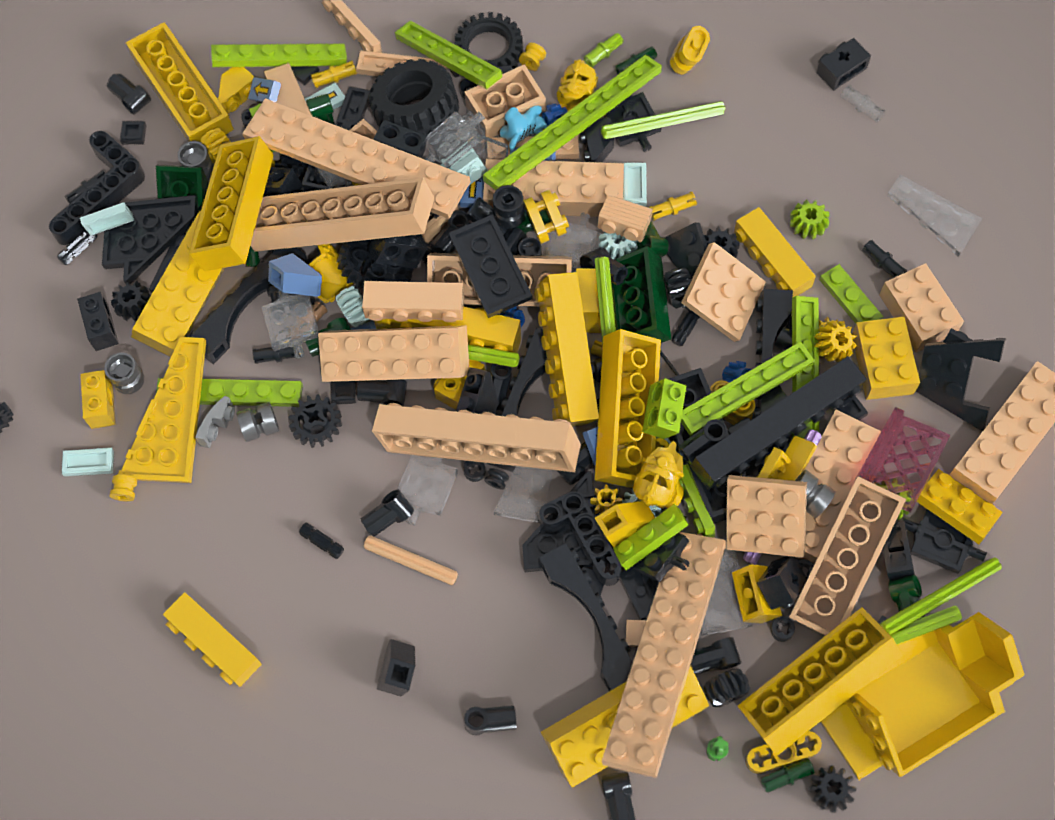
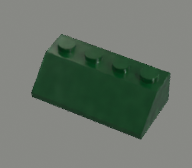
(641, 298)

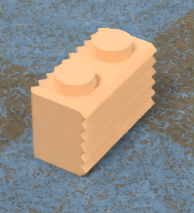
(624, 218)

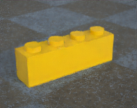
(773, 253)
(212, 639)

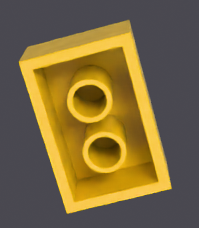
(885, 358)

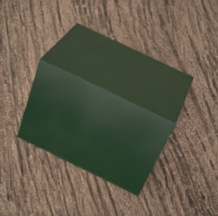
(181, 182)

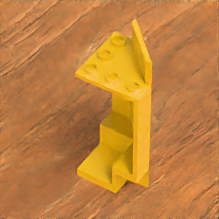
(927, 698)

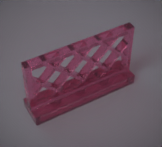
(884, 447)

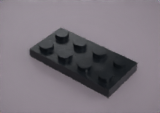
(490, 266)

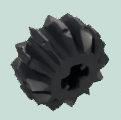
(724, 240)
(677, 283)
(130, 300)
(726, 687)
(831, 798)

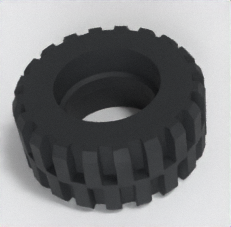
(411, 82)

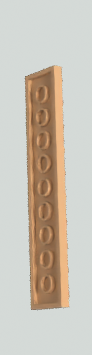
(351, 154)
(663, 660)

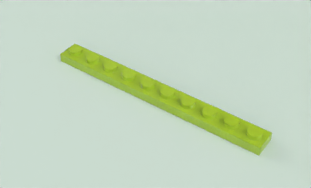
(572, 123)

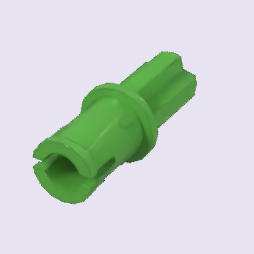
(717, 748)

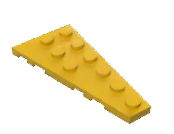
(169, 427)

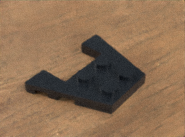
(946, 375)

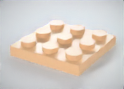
(723, 292)
(766, 515)

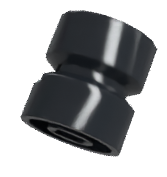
(508, 206)

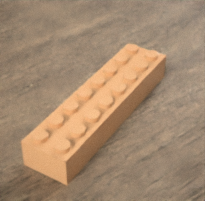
(343, 215)
(477, 437)

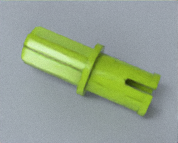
(603, 50)

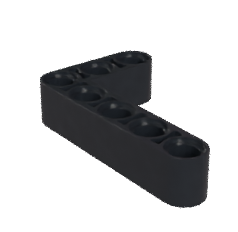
(103, 190)

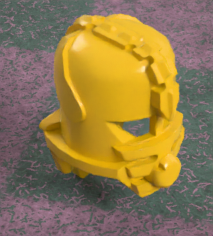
(576, 84)
(327, 266)
(659, 476)

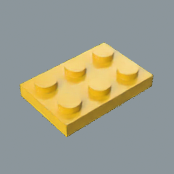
(959, 506)

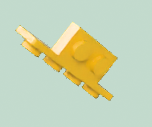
(788, 464)

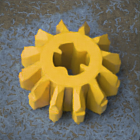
(213, 140)
(835, 341)

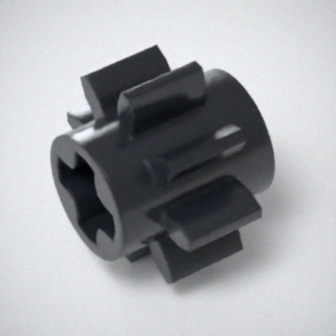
(288, 162)

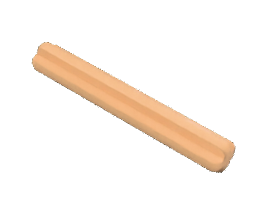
(410, 560)

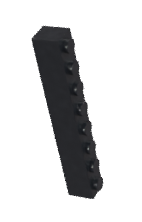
(778, 423)

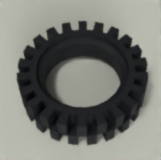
(494, 25)

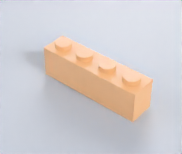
(289, 92)
(413, 301)

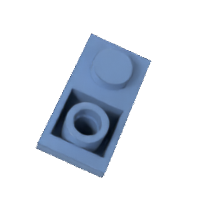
(294, 276)

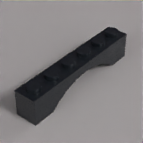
(775, 314)
(220, 322)
(530, 369)
(564, 573)

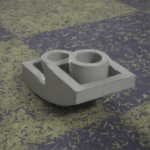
(218, 416)

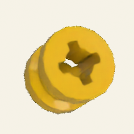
(532, 56)
(123, 488)

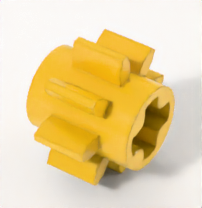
(605, 494)

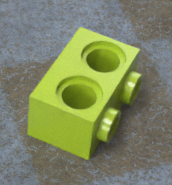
(664, 409)

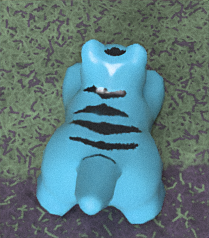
(522, 125)

